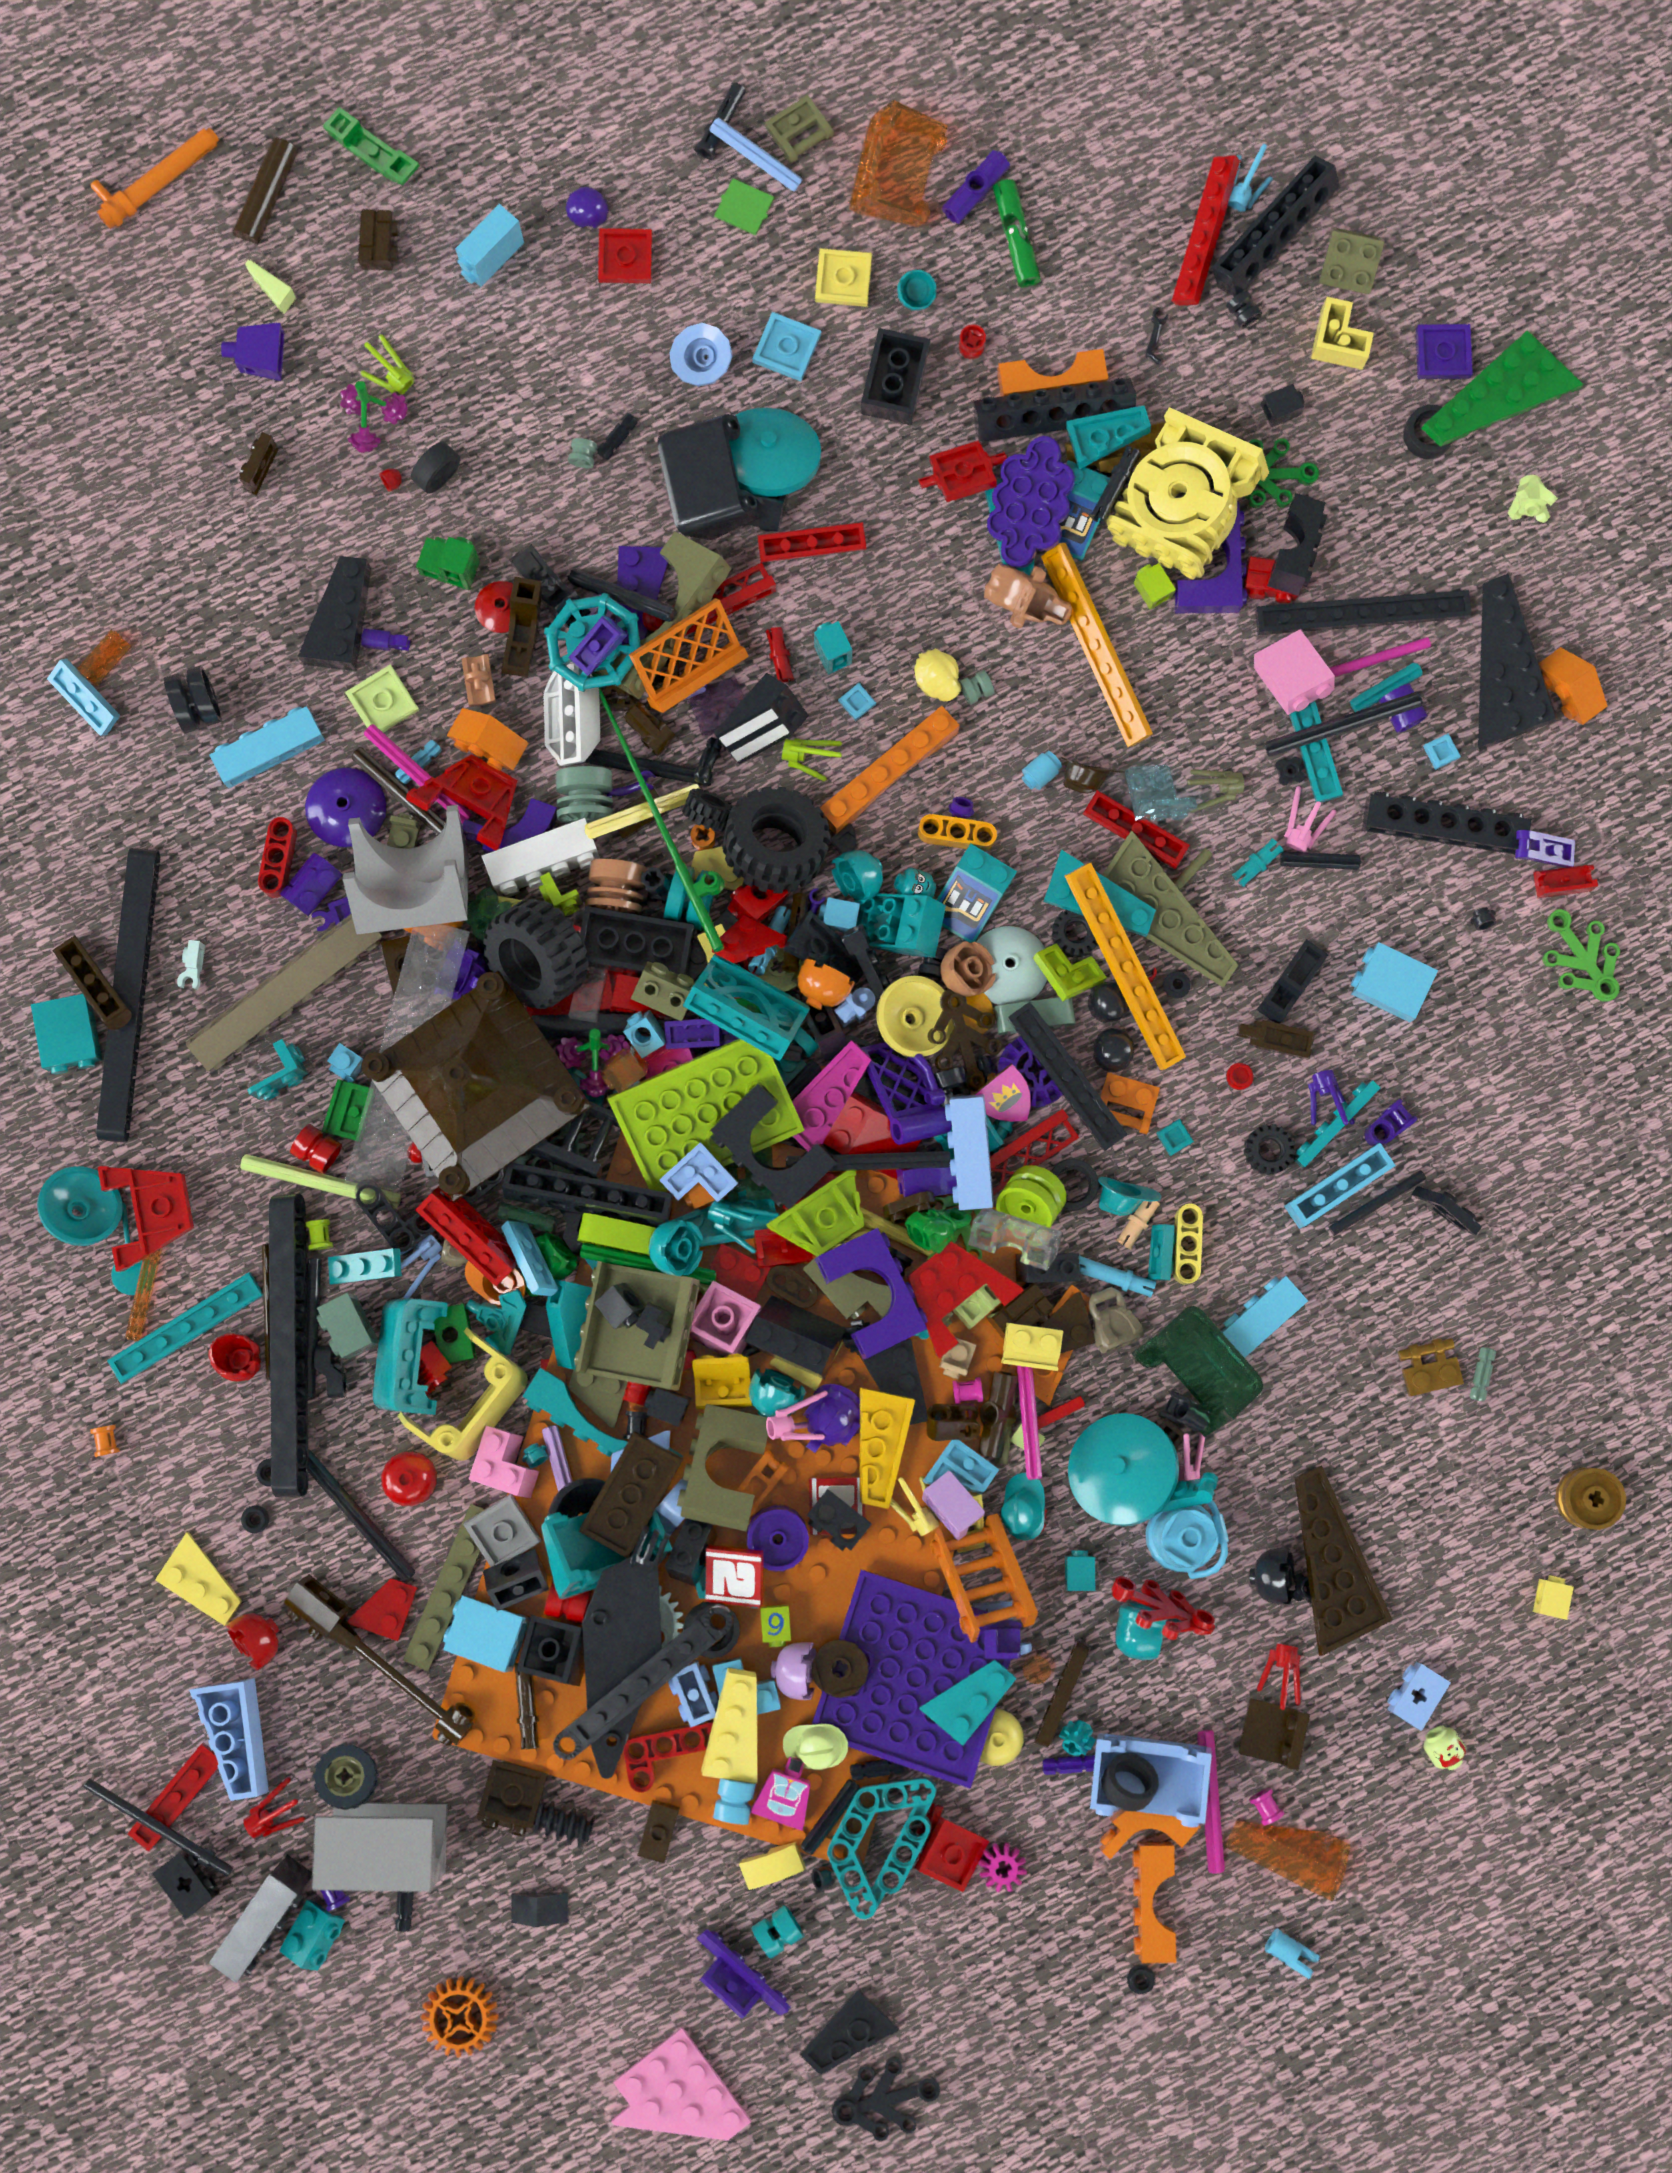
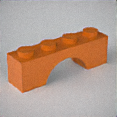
(1020, 378)
(1154, 1864)

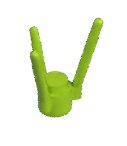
(399, 378)
(796, 751)

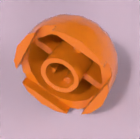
(823, 985)

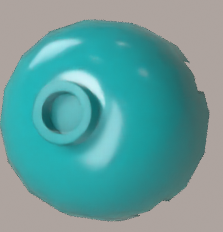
(858, 875)
(676, 1247)
(773, 1392)

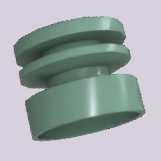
(584, 793)

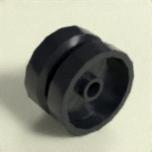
(192, 699)

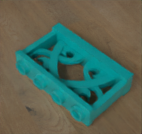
(758, 1029)

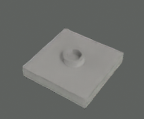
(502, 1531)

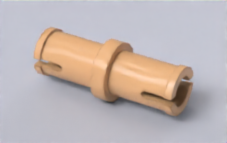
(1137, 1223)

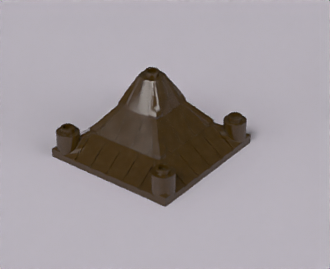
(476, 1086)

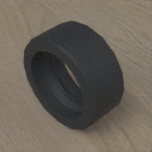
(1412, 443)
(435, 467)
(1092, 1177)
(727, 1642)
(1117, 1794)

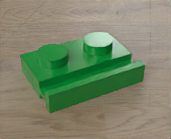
(345, 1110)

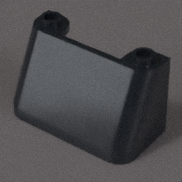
(704, 478)

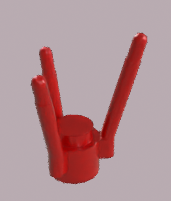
(1286, 1658)
(260, 1821)

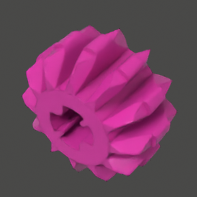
(993, 1863)

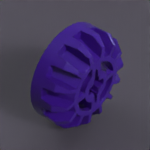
(1039, 1094)

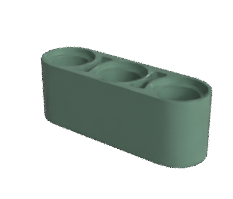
(1051, 1010)

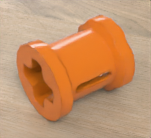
(702, 844)
(105, 1440)

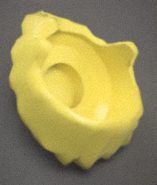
(937, 675)

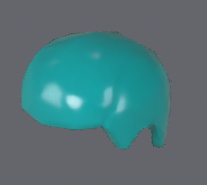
(916, 290)

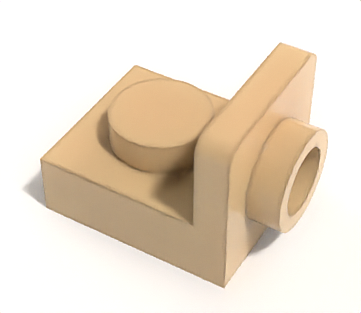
(958, 1359)

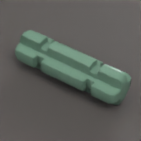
(1482, 1374)

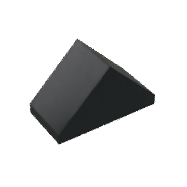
(539, 1908)

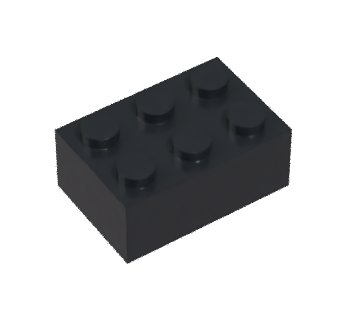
(895, 376)

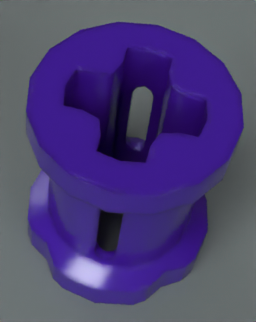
(332, 1903)

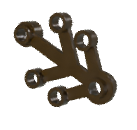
(962, 1036)

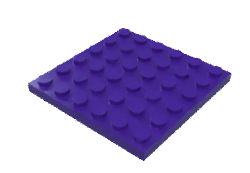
(912, 1658)

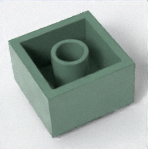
(347, 1326)

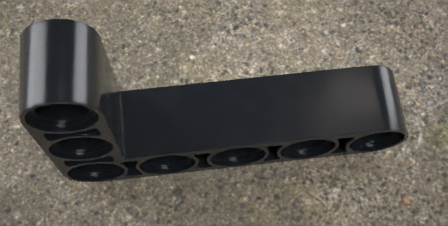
(408, 1222)

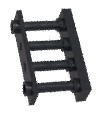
(563, 1153)

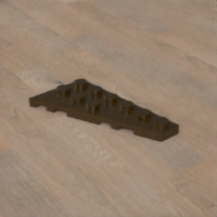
(1340, 1582)

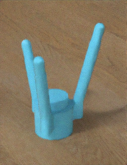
(1241, 194)

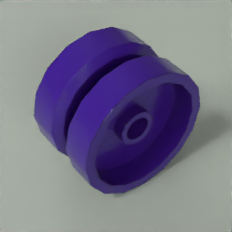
(783, 1521)

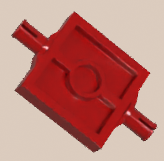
(962, 471)

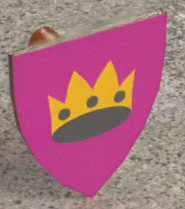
(1006, 1095)

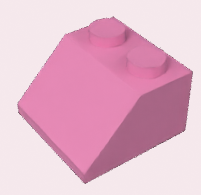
(723, 1320)

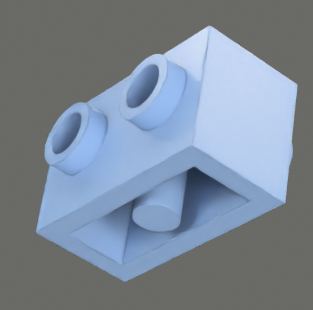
(696, 1700)

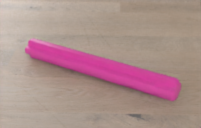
(409, 766)
(1029, 1422)
(1212, 1824)

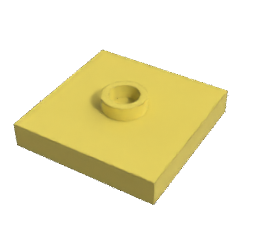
(843, 277)

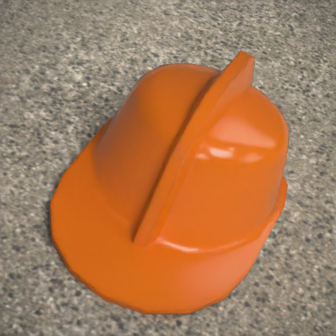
(490, 1292)

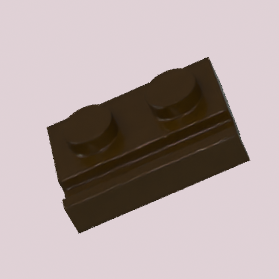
(255, 470)

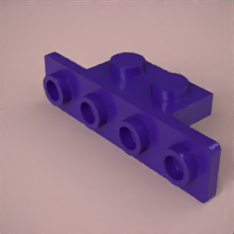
(735, 1981)

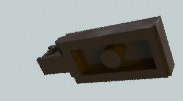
(1278, 1038)

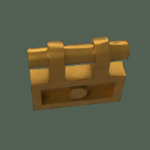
(1434, 1375)

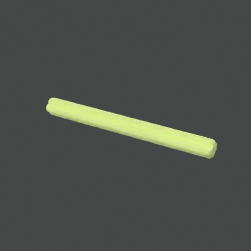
(307, 1178)

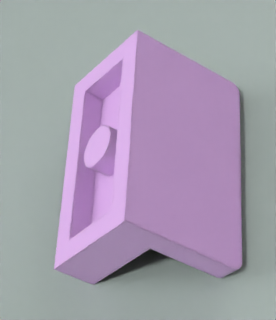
(952, 1504)

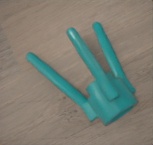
(725, 1212)

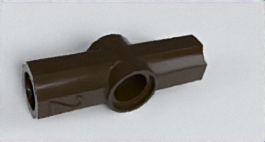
(998, 1414)

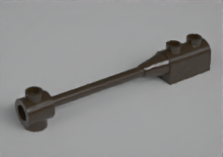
(326, 1618)

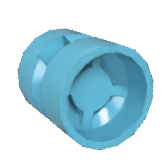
(734, 1805)

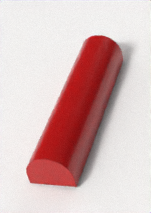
(811, 542)
(1122, 820)

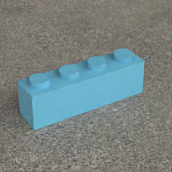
(267, 747)
(1339, 1185)
(1263, 1315)

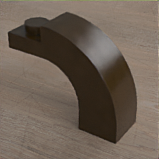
(523, 626)

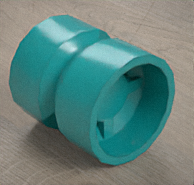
(786, 1926)

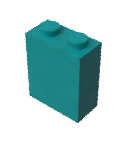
(66, 1034)

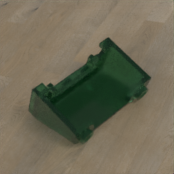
(1204, 1364)

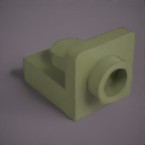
(403, 831)

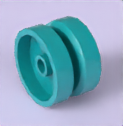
(679, 901)

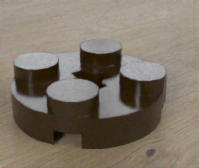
(855, 1675)

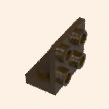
(1274, 1733)

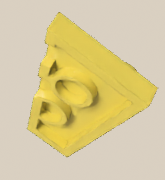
(198, 1581)

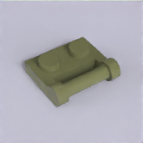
(794, 122)

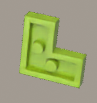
(1066, 978)

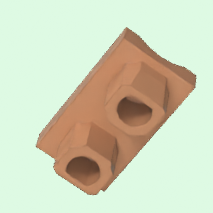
(478, 680)

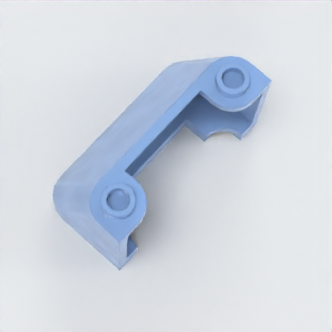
(1181, 1773)

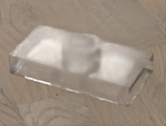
(588, 997)

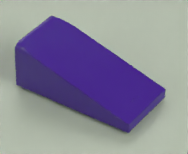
(598, 645)

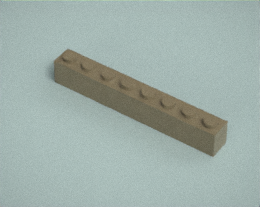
(279, 993)

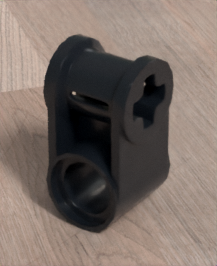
(1185, 1412)

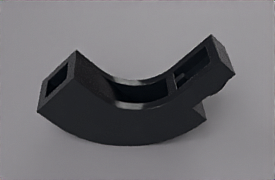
(532, 566)

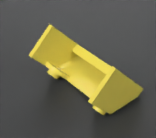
(506, 1385)

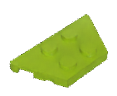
(823, 1216)

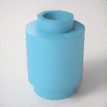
(1041, 770)

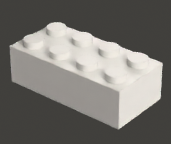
(549, 852)

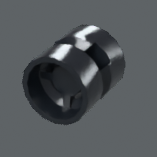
(952, 1079)

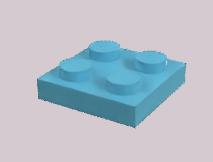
(786, 346)

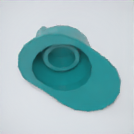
(1123, 1197)
(1024, 1507)

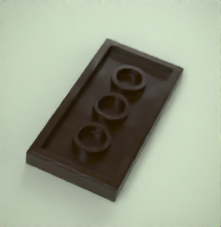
(630, 1494)

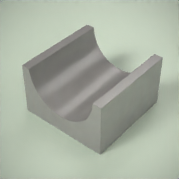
(381, 1847)

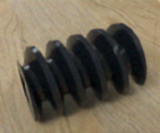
(563, 1824)

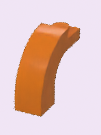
(1132, 1822)

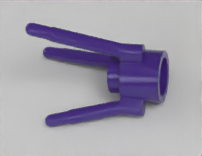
(1326, 1085)

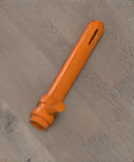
(125, 202)

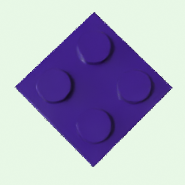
(1444, 351)

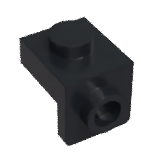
(655, 1322)

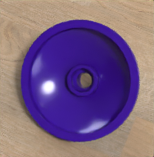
(363, 798)

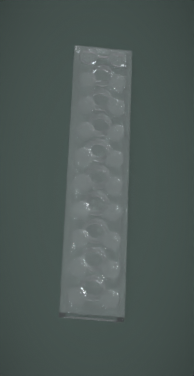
(421, 992)

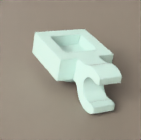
(193, 960)

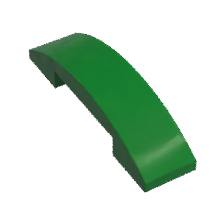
(369, 148)

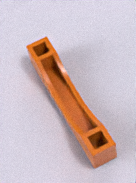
(880, 775)

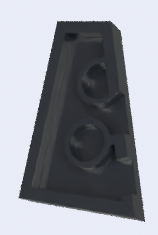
(817, 942)

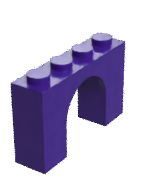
(1223, 592)
(872, 1254)

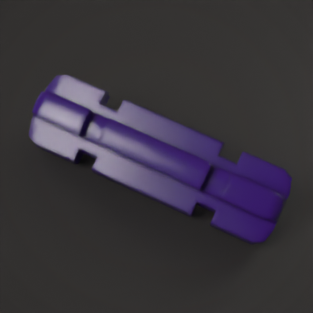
(1068, 1765)

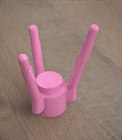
(1300, 837)
(783, 1426)
(1186, 1471)

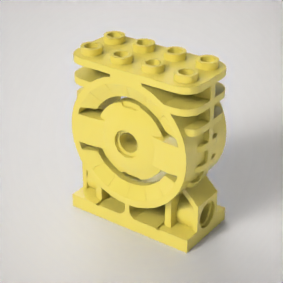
(1177, 466)

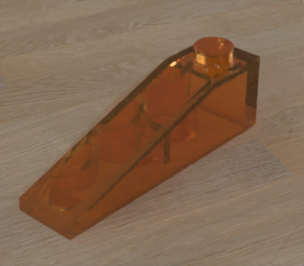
(1302, 1856)

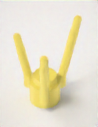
(924, 1519)

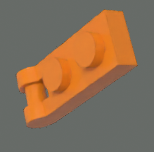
(760, 1485)

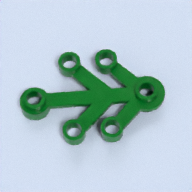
(1280, 474)

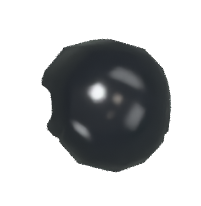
(1107, 1002)
(1113, 1050)

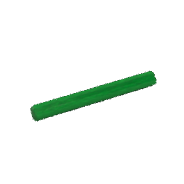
(637, 1261)

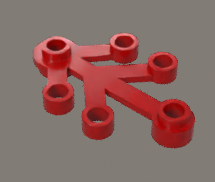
(1165, 1608)

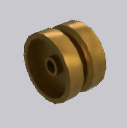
(1607, 1498)

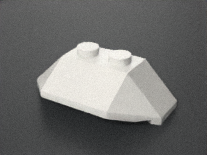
(570, 719)

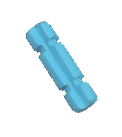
(422, 758)

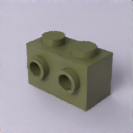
(663, 990)

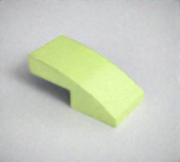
(976, 1306)

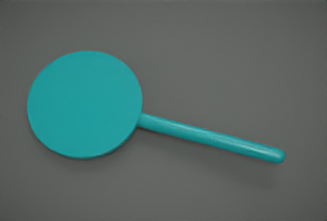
(126, 1281)

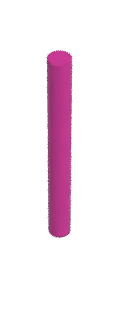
(1381, 657)

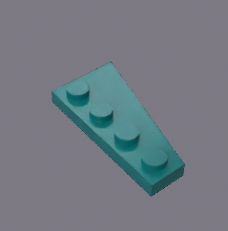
(1132, 912)
(740, 1227)

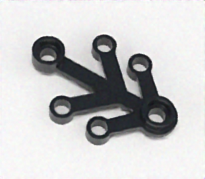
(880, 2101)

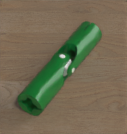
(1020, 247)

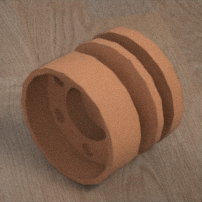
(616, 885)

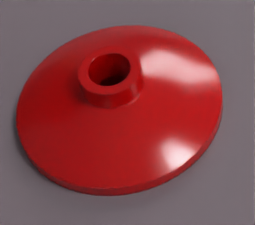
(487, 613)

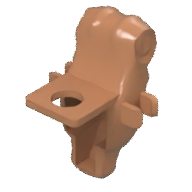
(1026, 596)

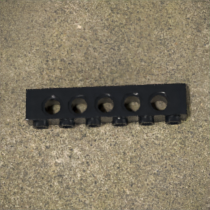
(1276, 226)
(1044, 419)
(1377, 821)
(586, 1195)

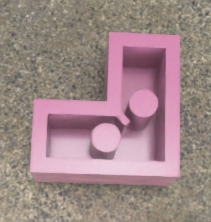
(497, 1466)

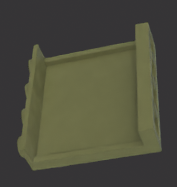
(621, 1351)

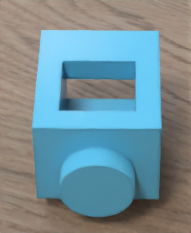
(345, 1063)

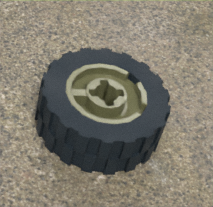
(355, 1790)

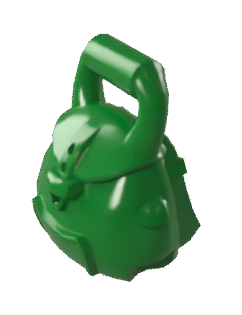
(935, 1228)
(557, 1257)

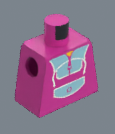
(784, 1795)

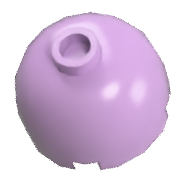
(794, 1670)

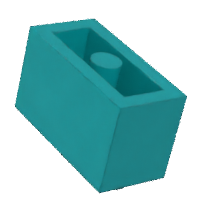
(832, 647)

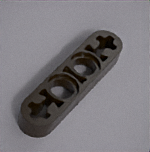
(1062, 1694)

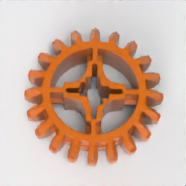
(470, 2025)

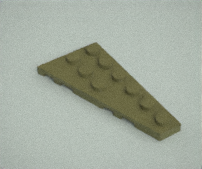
(1175, 922)

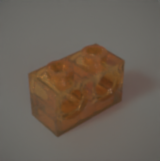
(624, 1069)

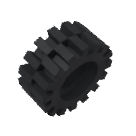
(707, 809)
(1066, 945)
(1281, 1138)

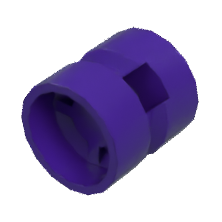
(1408, 719)

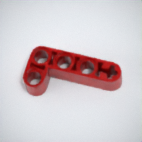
(653, 1753)

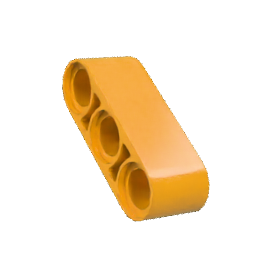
(945, 824)

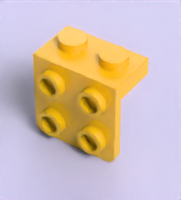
(722, 1381)

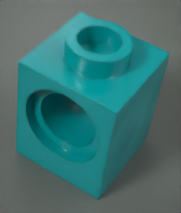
(1079, 1571)

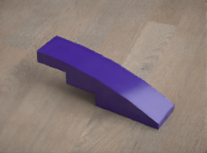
(695, 1034)

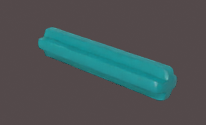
(1376, 692)

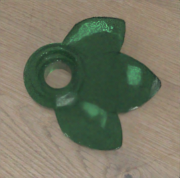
(484, 910)

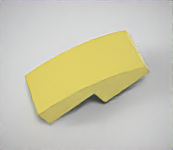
(772, 1866)

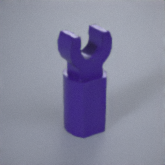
(384, 640)

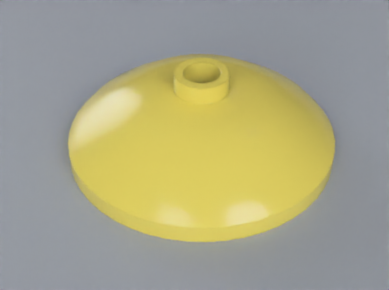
(919, 1000)

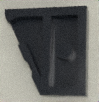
(1446, 1206)

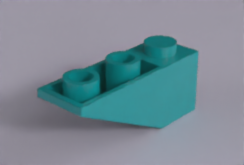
(566, 1315)

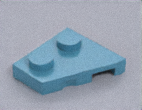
(966, 1465)

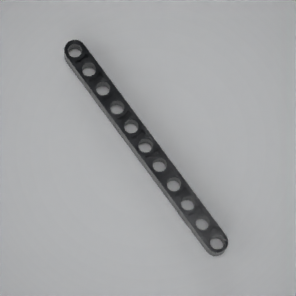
(130, 985)
(288, 1346)

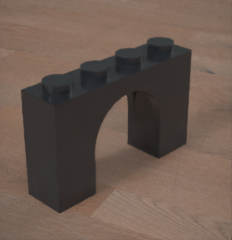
(785, 1182)

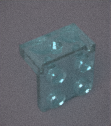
(1154, 794)

